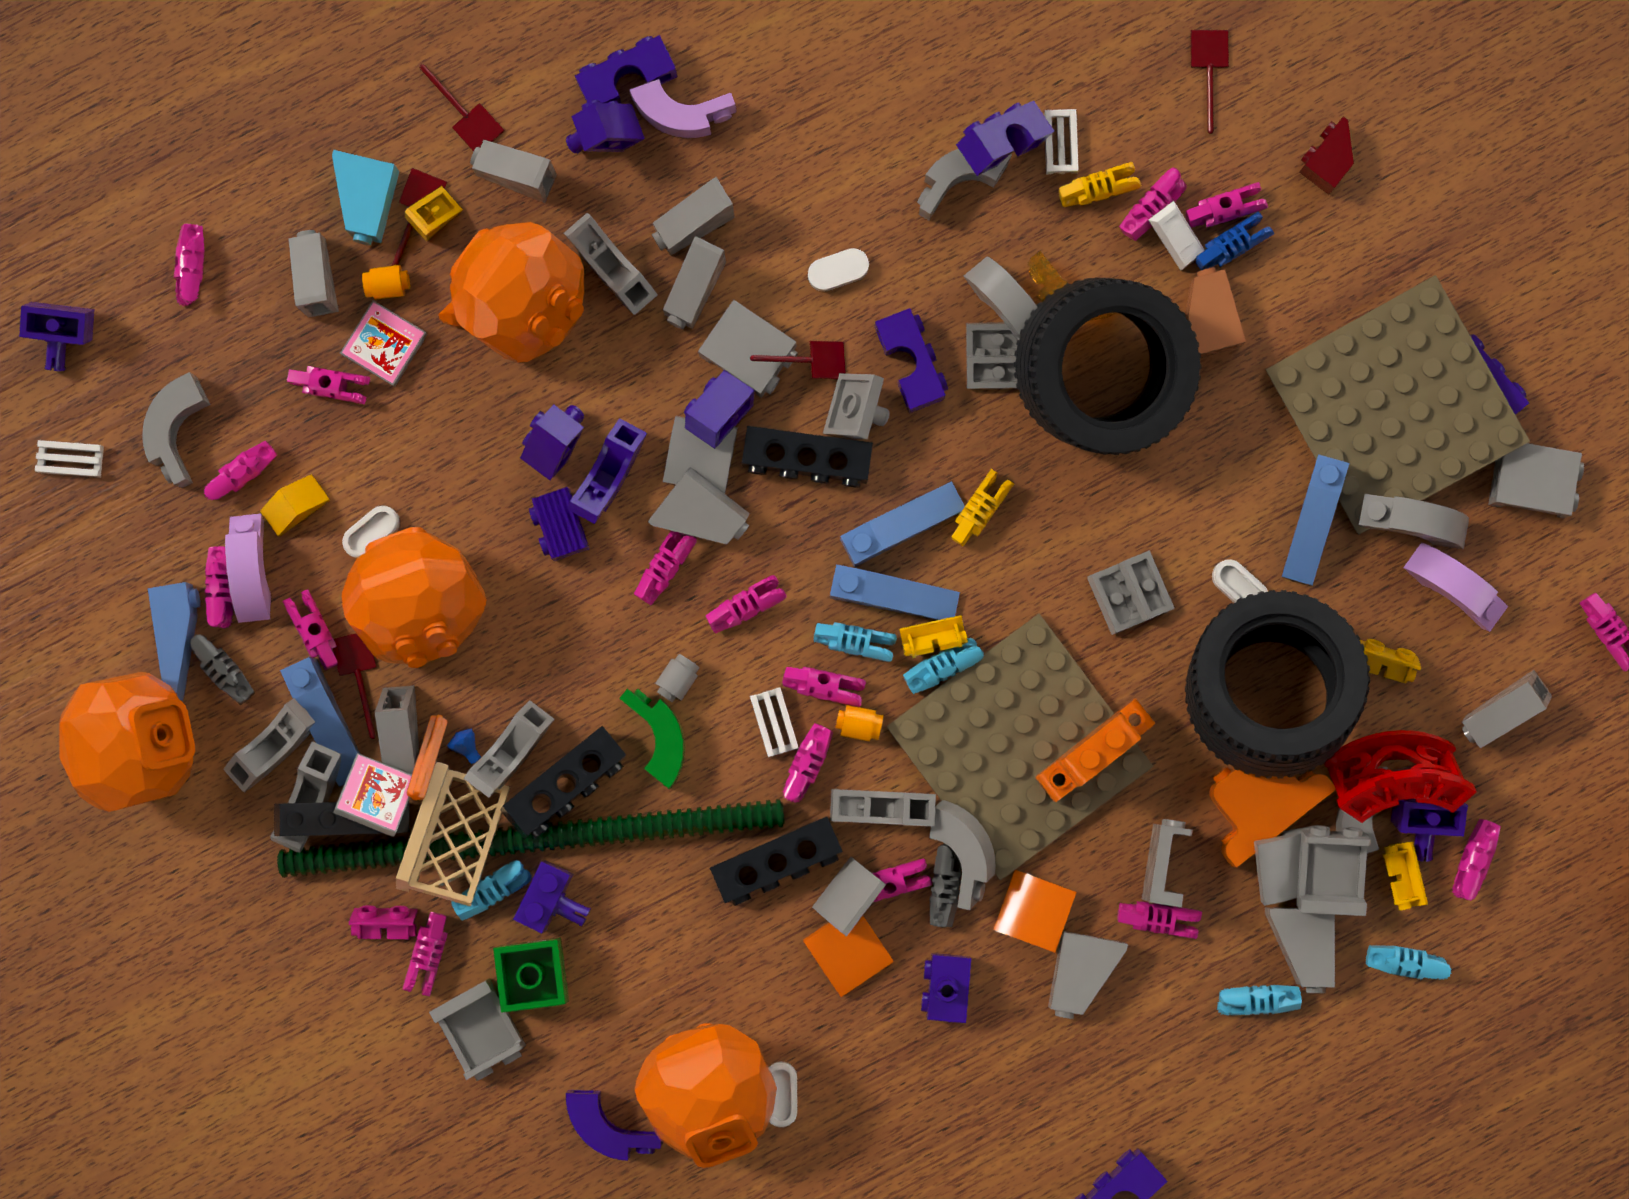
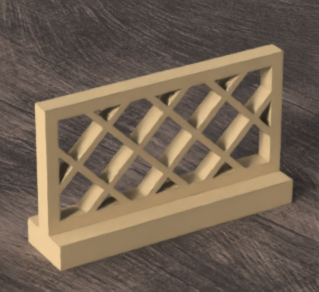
(423, 835)

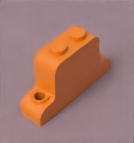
(1096, 750)
(1262, 806)

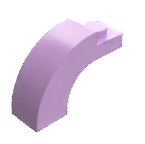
(677, 118)
(246, 568)
(1457, 584)

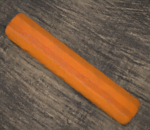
(427, 757)

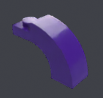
(608, 471)
(602, 1135)

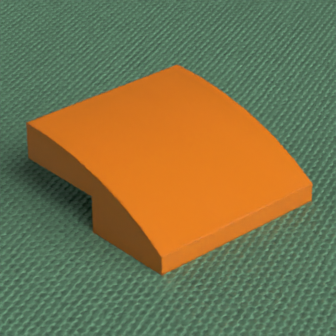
(1034, 910)
(848, 958)

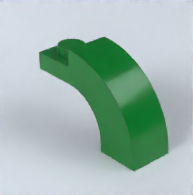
(668, 734)

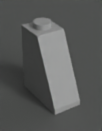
(514, 169)
(694, 216)
(312, 274)
(694, 283)
(700, 511)
(1507, 710)
(398, 727)
(1307, 945)
(1081, 971)

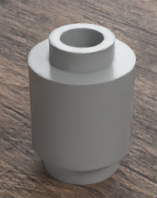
(677, 678)

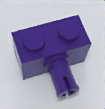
(604, 128)
(57, 327)
(552, 439)
(1427, 821)
(547, 898)
(947, 987)

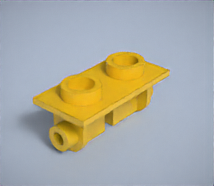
(927, 636)
(1398, 662)
(1409, 887)

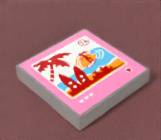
(383, 343)
(374, 795)

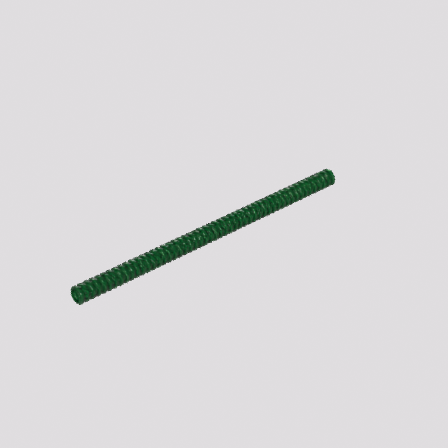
(555, 836)

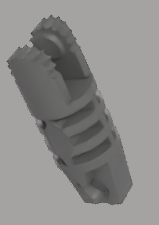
(221, 669)
(945, 887)

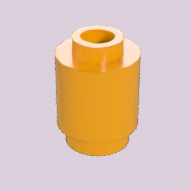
(385, 282)
(859, 723)

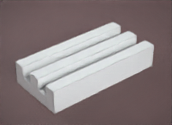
(1061, 168)
(42, 456)
(766, 696)

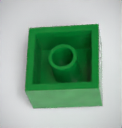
(531, 975)

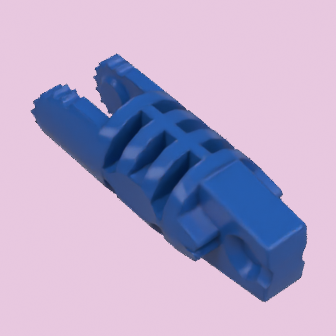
(1233, 243)

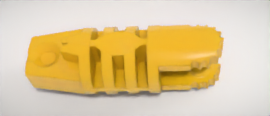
(1099, 186)
(980, 509)

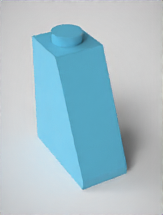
(364, 194)

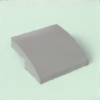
(990, 355)
(690, 451)
(1130, 592)
(1278, 866)
(848, 896)

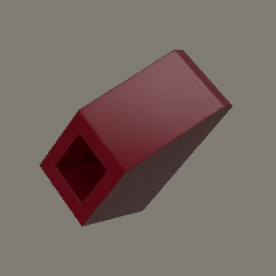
(1332, 159)

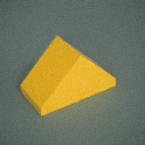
(432, 213)
(294, 504)

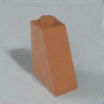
(1213, 313)

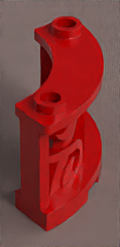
(1371, 790)

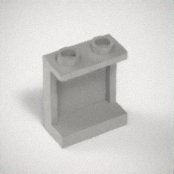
(746, 334)
(1538, 480)
(1158, 861)
(1332, 871)
(479, 1030)

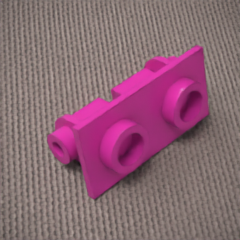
(368, 921)

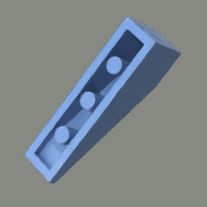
(1315, 519)
(901, 524)
(893, 593)
(174, 625)
(313, 693)

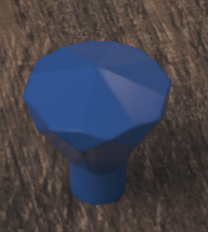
(464, 744)

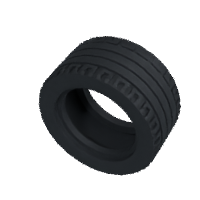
(1170, 380)
(1305, 626)

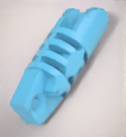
(855, 640)
(943, 665)
(494, 888)
(1407, 962)
(1259, 1000)

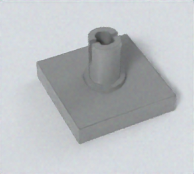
(855, 406)

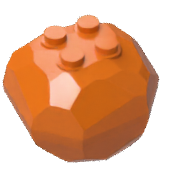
(518, 290)
(412, 598)
(126, 741)
(707, 1093)

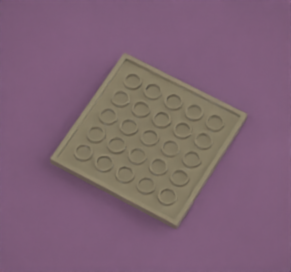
(1399, 400)
(999, 728)

